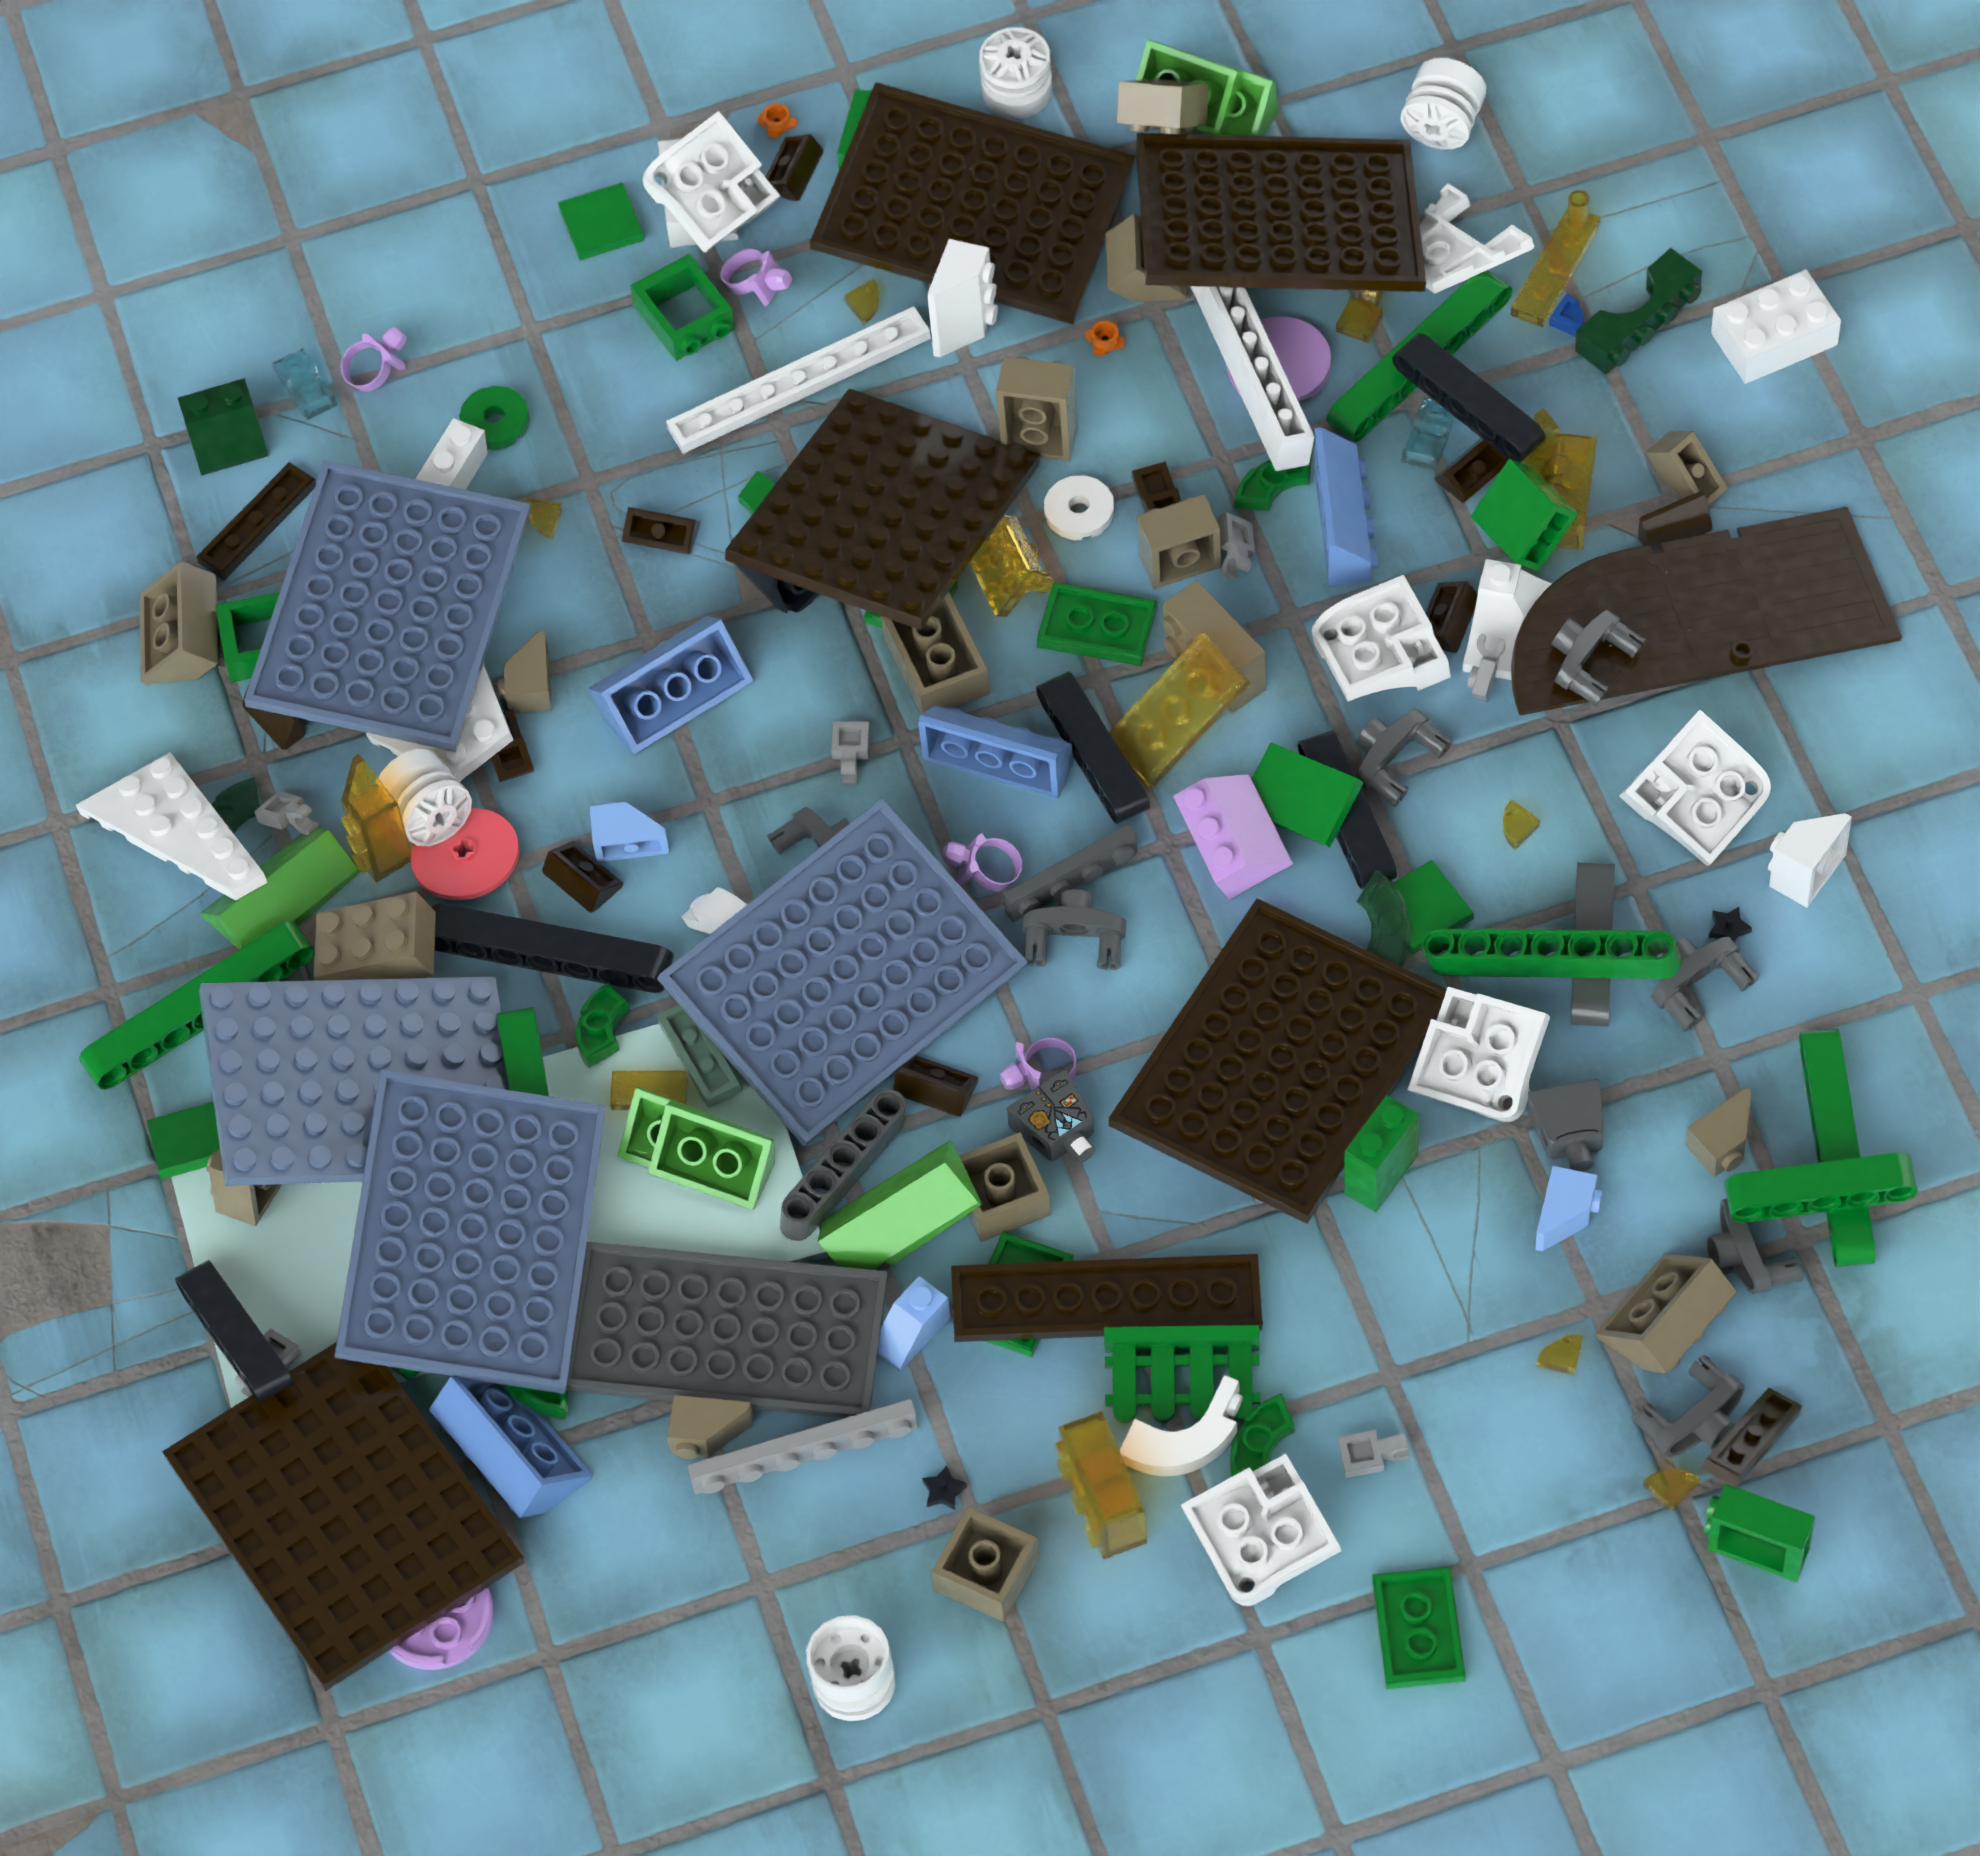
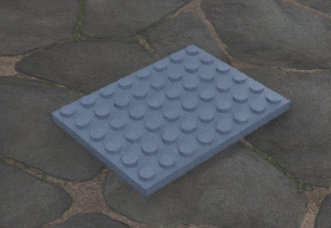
(388, 605)
(842, 971)
(304, 1062)
(471, 1232)

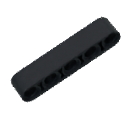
(1468, 398)
(1093, 747)
(1359, 834)
(234, 1331)

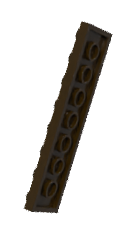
(1088, 1295)

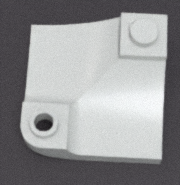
(710, 182)
(1500, 608)
(1380, 641)
(1699, 788)
(1479, 1054)
(1261, 1529)

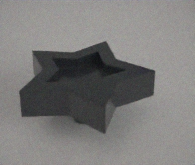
(1729, 925)
(943, 1489)

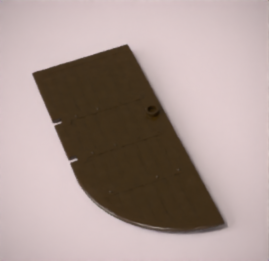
(1709, 608)

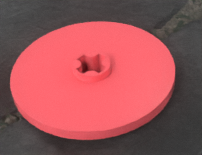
(481, 871)

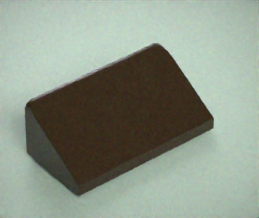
(794, 166)
(1471, 470)
(1675, 521)
(660, 530)
(1451, 613)
(281, 728)
(580, 876)
(935, 1085)

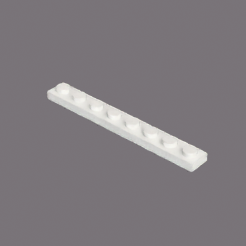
(798, 379)

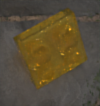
(1009, 567)

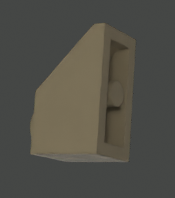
(1686, 466)
(527, 677)
(1721, 1134)
(705, 1424)

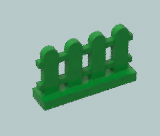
(1162, 1343)

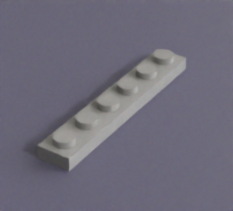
(810, 1444)

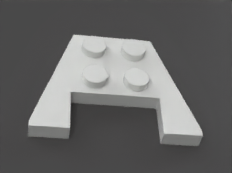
(1454, 255)
(481, 737)

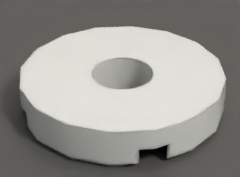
(1074, 491)

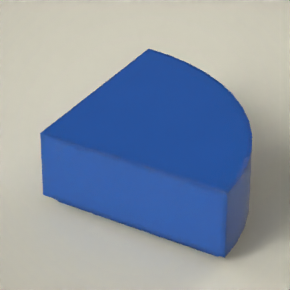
(1567, 316)

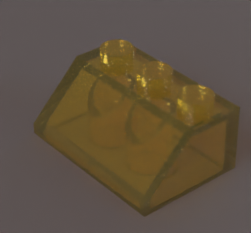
(1569, 468)
(373, 823)

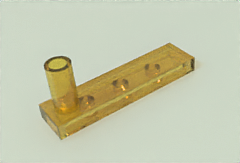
(1557, 261)

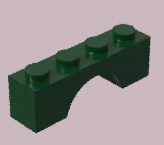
(1611, 337)

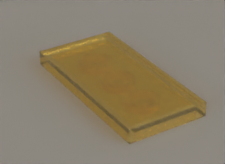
(1178, 709)

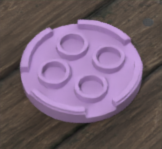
(1301, 353)
(450, 1637)

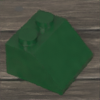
(223, 426)

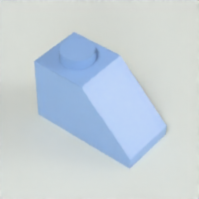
(625, 833)
(1567, 1205)
(912, 1323)

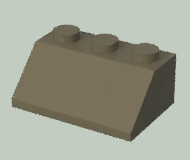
(179, 626)
(1667, 1311)

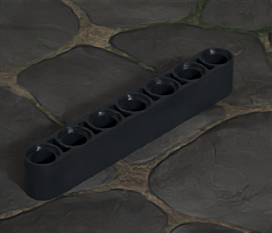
(550, 948)

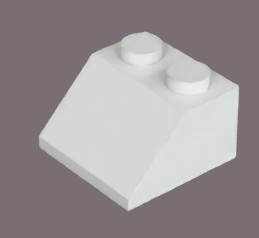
(1808, 856)

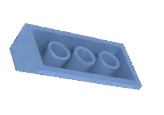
(1343, 509)
(671, 684)
(995, 750)
(509, 1445)

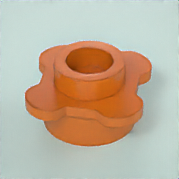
(774, 113)
(1104, 330)

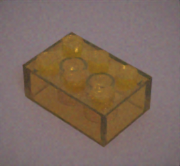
(1100, 1485)

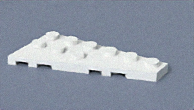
(175, 822)

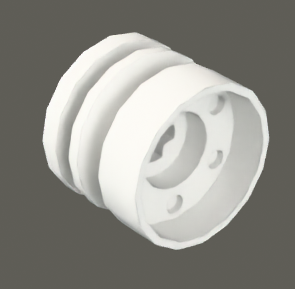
(1015, 73)
(1443, 103)
(427, 795)
(856, 1651)

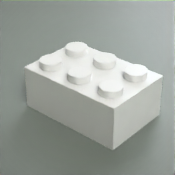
(1775, 326)

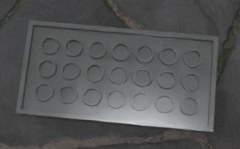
(727, 1330)

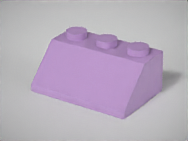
(1233, 832)

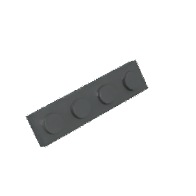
(1071, 872)

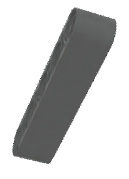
(1592, 912)
(839, 1179)

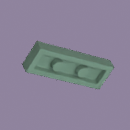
(699, 1056)

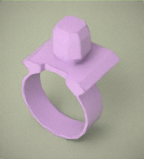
(764, 283)
(392, 341)
(958, 855)
(1015, 1075)

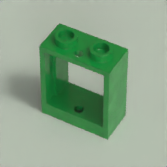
(670, 282)
(240, 612)
(1759, 1532)

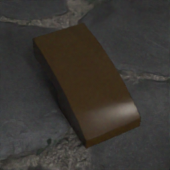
(1155, 486)
(513, 758)

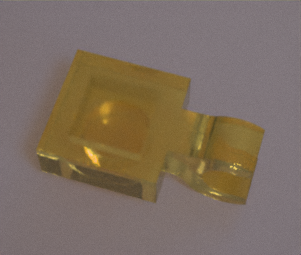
(1361, 316)

